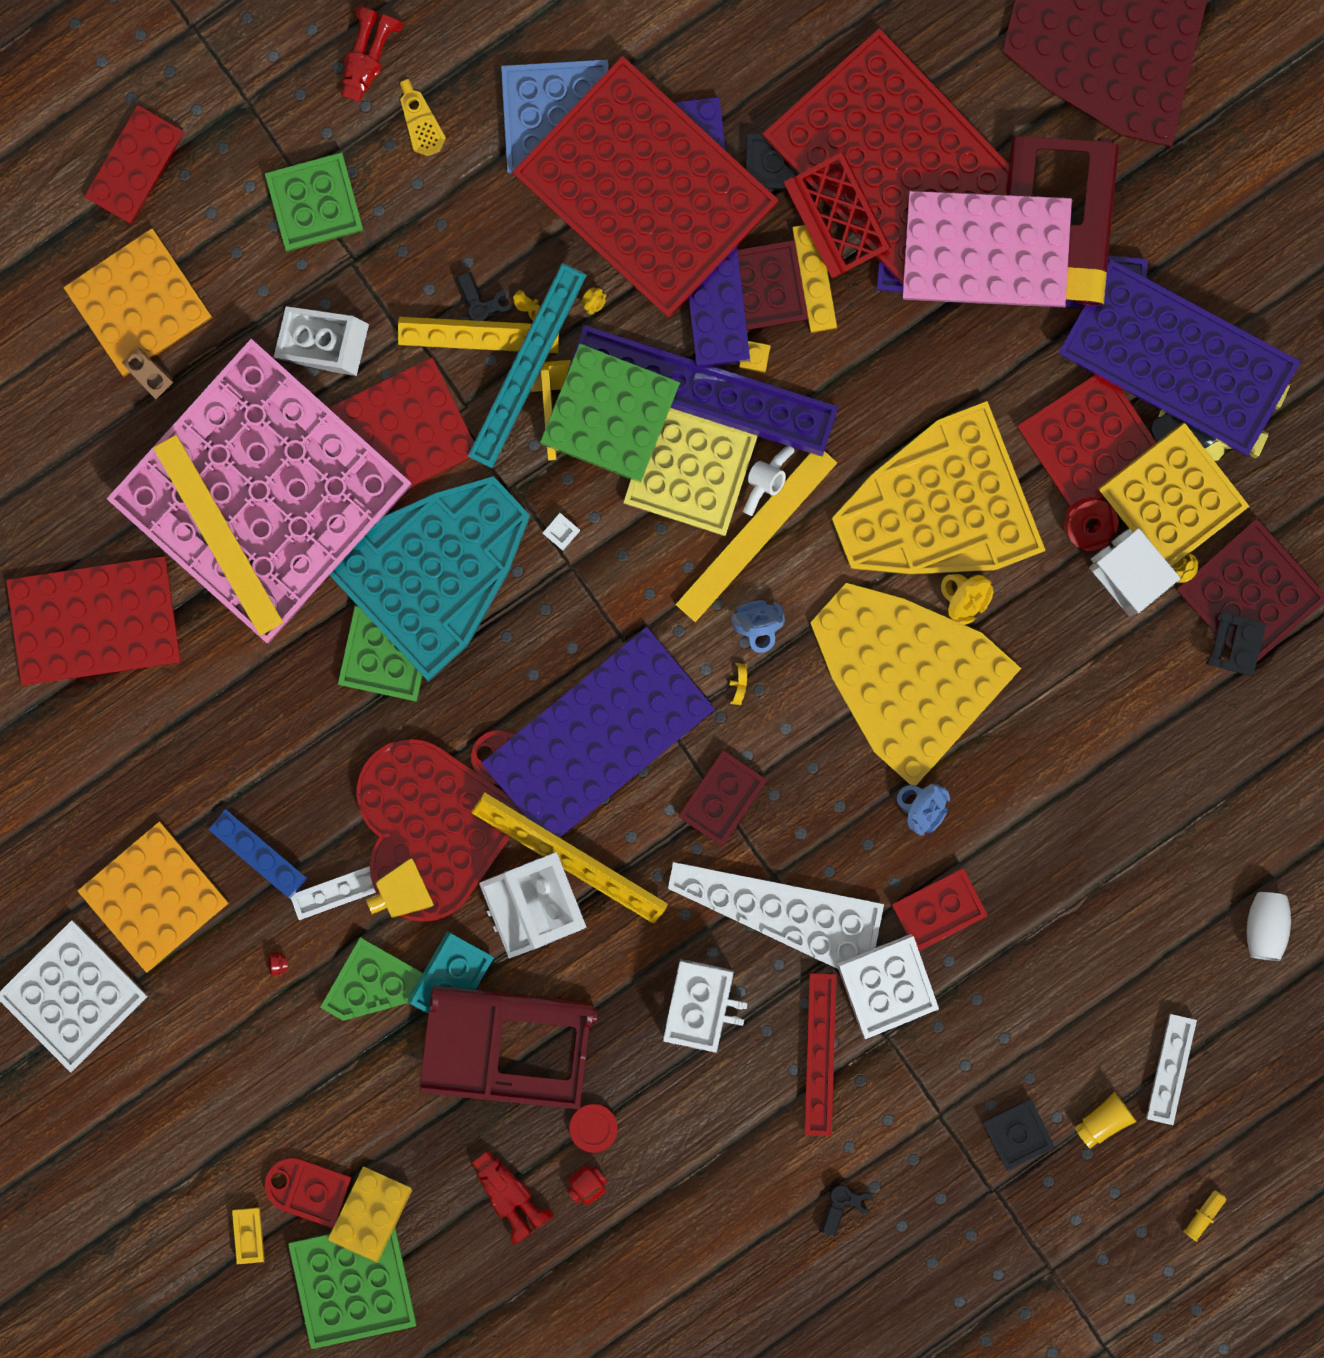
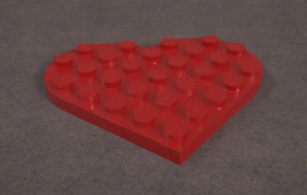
(422, 812)

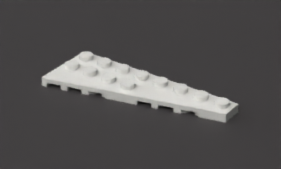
(802, 918)

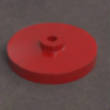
(593, 1128)

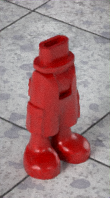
(506, 1194)

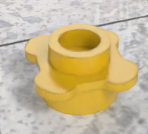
(593, 300)

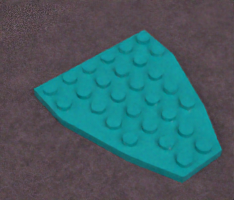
(435, 569)

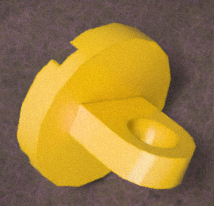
(969, 599)

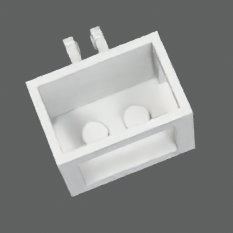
(532, 905)
(700, 1006)

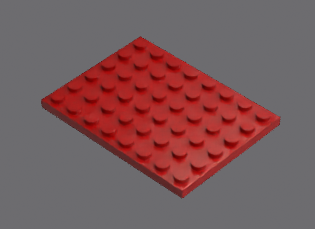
(895, 137)
(645, 187)

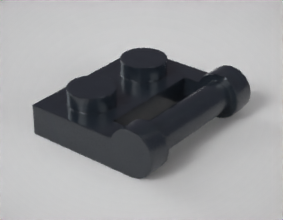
(1244, 647)

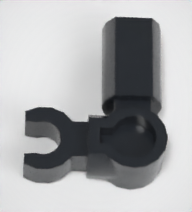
(471, 294)
(840, 1197)

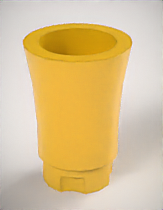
(1105, 1121)

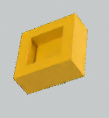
(758, 357)

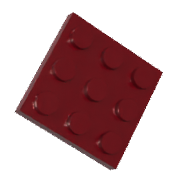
(772, 285)

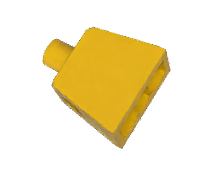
(401, 892)

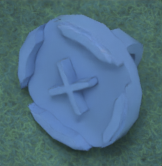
(756, 620)
(927, 809)

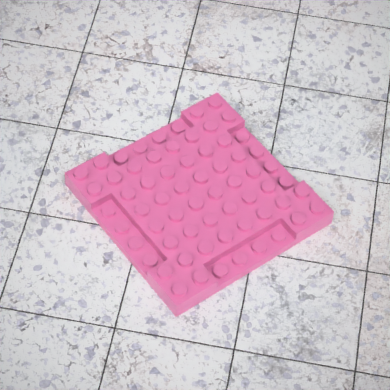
(281, 473)

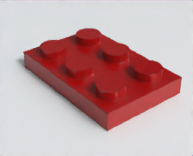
(940, 909)

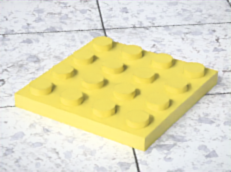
(694, 472)

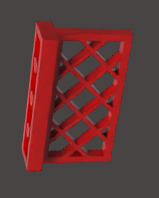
(815, 221)

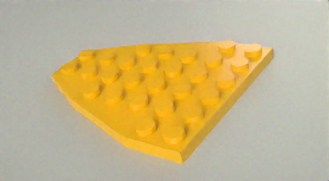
(941, 504)
(908, 674)

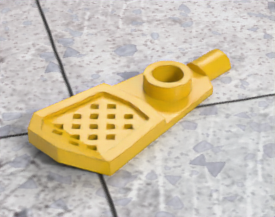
(418, 118)

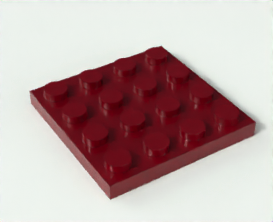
(1255, 582)

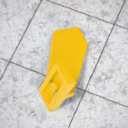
(550, 378)

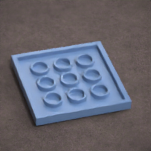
(539, 98)

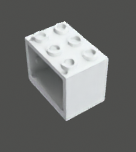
(1133, 571)

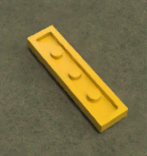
(814, 282)

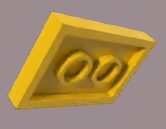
(370, 1214)

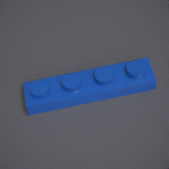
(257, 853)

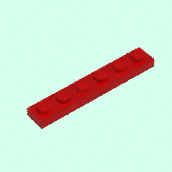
(820, 1054)

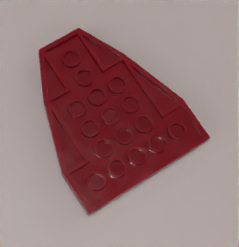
(1111, 58)

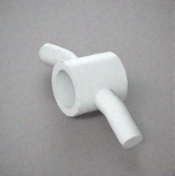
(767, 478)

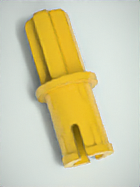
(1205, 1215)

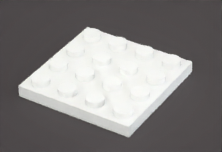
(71, 996)

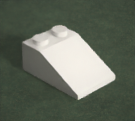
(321, 340)

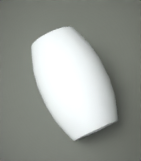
(1268, 926)

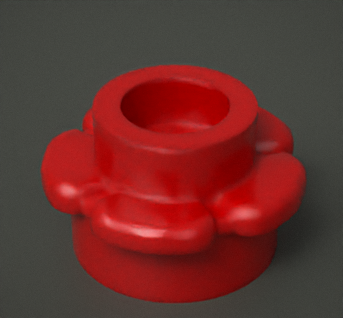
(277, 963)

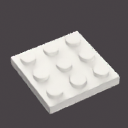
(888, 986)

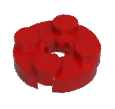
(1079, 514)

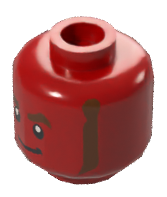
(586, 1185)

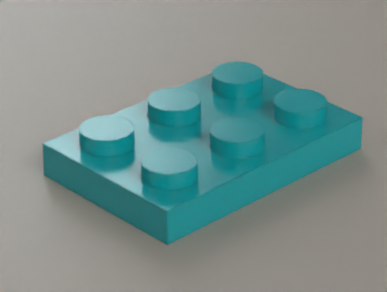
(452, 965)

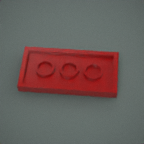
(134, 164)

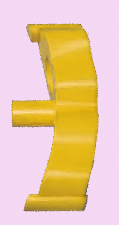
(524, 304)
(741, 684)

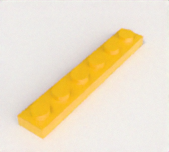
(464, 334)

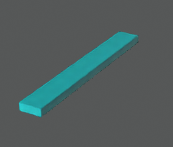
(527, 365)

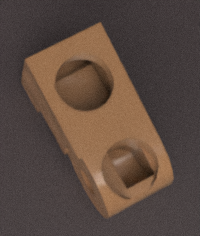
(147, 372)

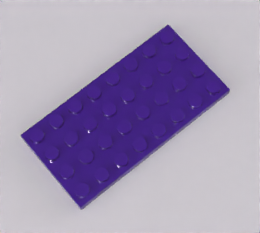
(1180, 359)
(598, 735)

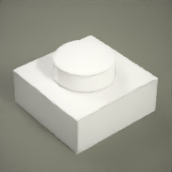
(561, 531)

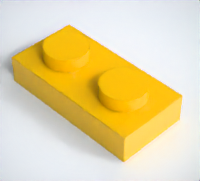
(248, 1235)

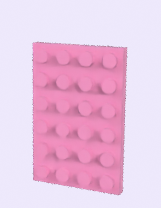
(987, 249)

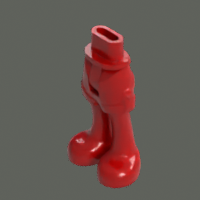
(362, 67)

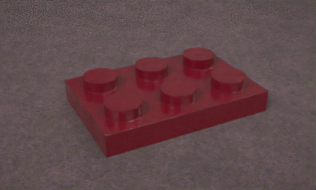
(722, 798)

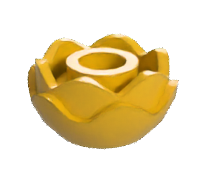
(1186, 568)

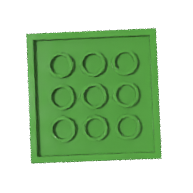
(610, 413)
(348, 1294)

